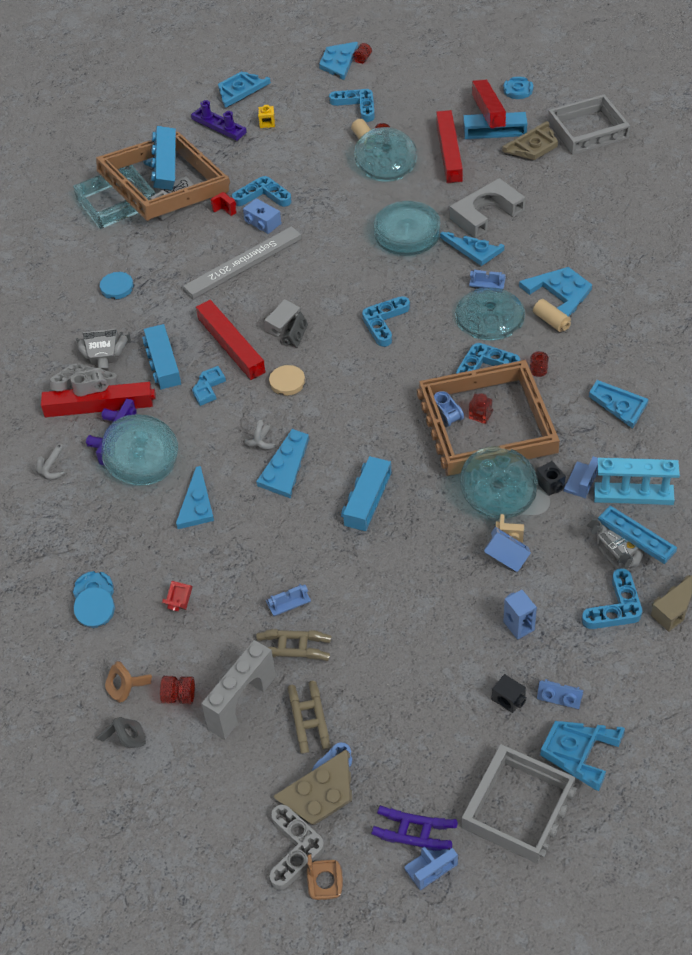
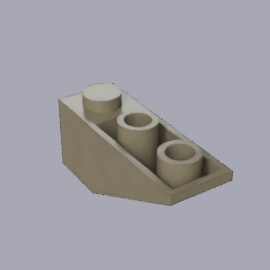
(672, 607)

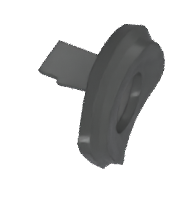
(119, 725)

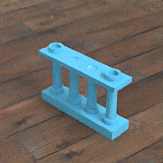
(636, 493)

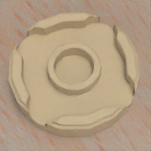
(287, 380)

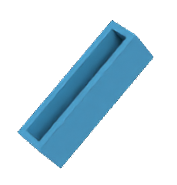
(477, 127)
(164, 157)
(162, 357)
(367, 493)

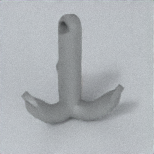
(260, 433)
(43, 467)

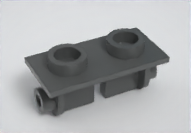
(296, 330)

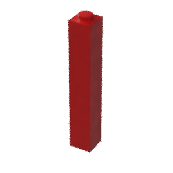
(489, 103)
(449, 146)
(230, 339)
(67, 403)

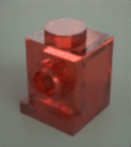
(481, 403)

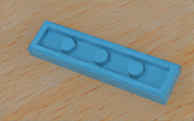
(637, 534)

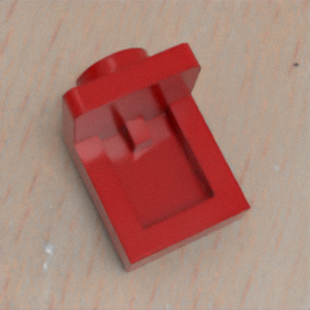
(224, 202)
(178, 596)

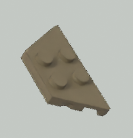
(533, 143)
(320, 791)

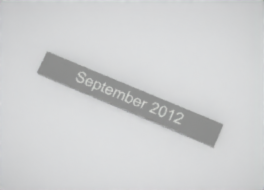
(242, 262)

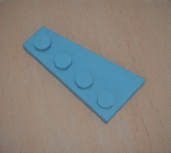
(283, 468)

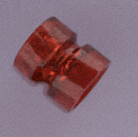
(174, 689)

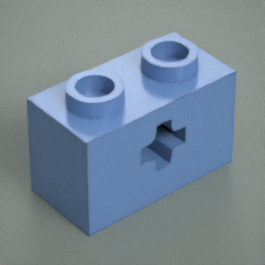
(262, 216)
(519, 614)

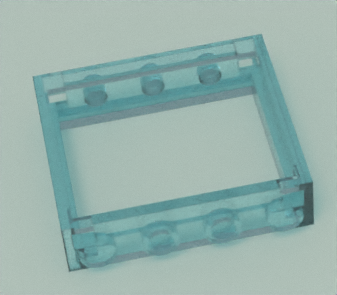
(116, 212)

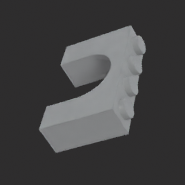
(497, 194)
(252, 668)

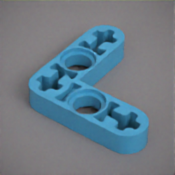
(341, 98)
(262, 185)
(371, 318)
(484, 356)
(624, 605)

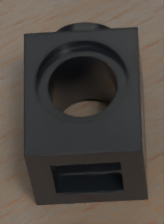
(551, 478)
(509, 693)

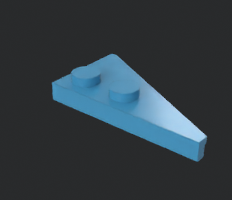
(475, 249)
(196, 505)

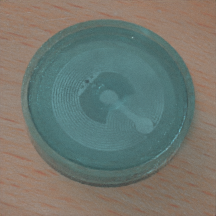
(407, 228)
(139, 449)

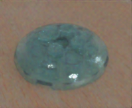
(384, 165)
(490, 313)
(503, 467)

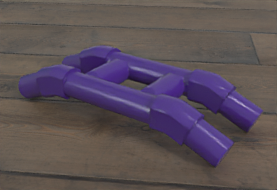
(405, 819)

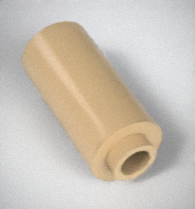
(360, 127)
(552, 315)

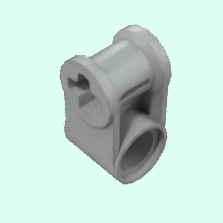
(87, 382)

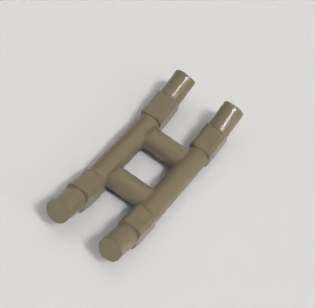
(303, 637)
(302, 725)

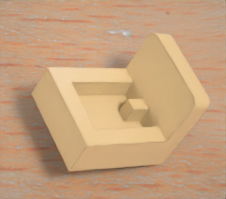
(513, 530)

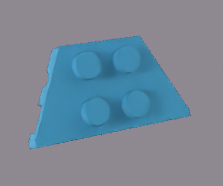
(338, 59)
(240, 86)

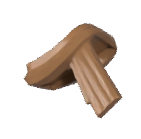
(127, 682)
(318, 867)

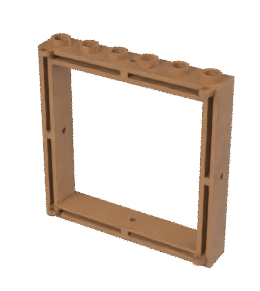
(216, 180)
(480, 378)

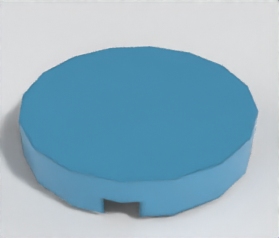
(518, 88)
(116, 285)
(91, 580)
(94, 607)

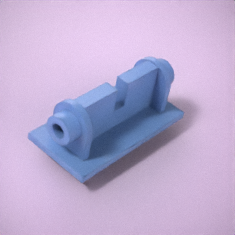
(480, 279)
(288, 600)
(558, 694)

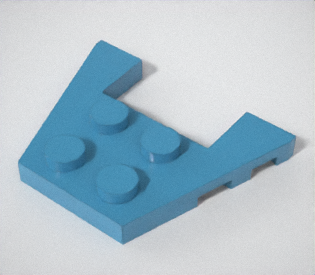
(562, 283)
(571, 744)

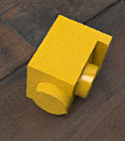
(266, 112)

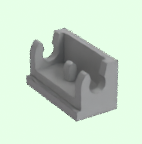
(280, 317)

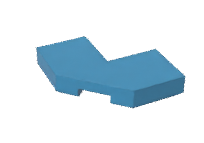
(202, 390)

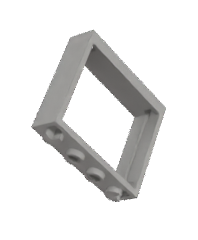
(618, 132)
(530, 766)

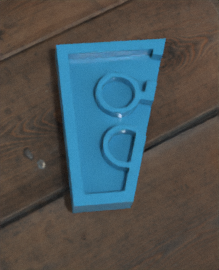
(619, 402)

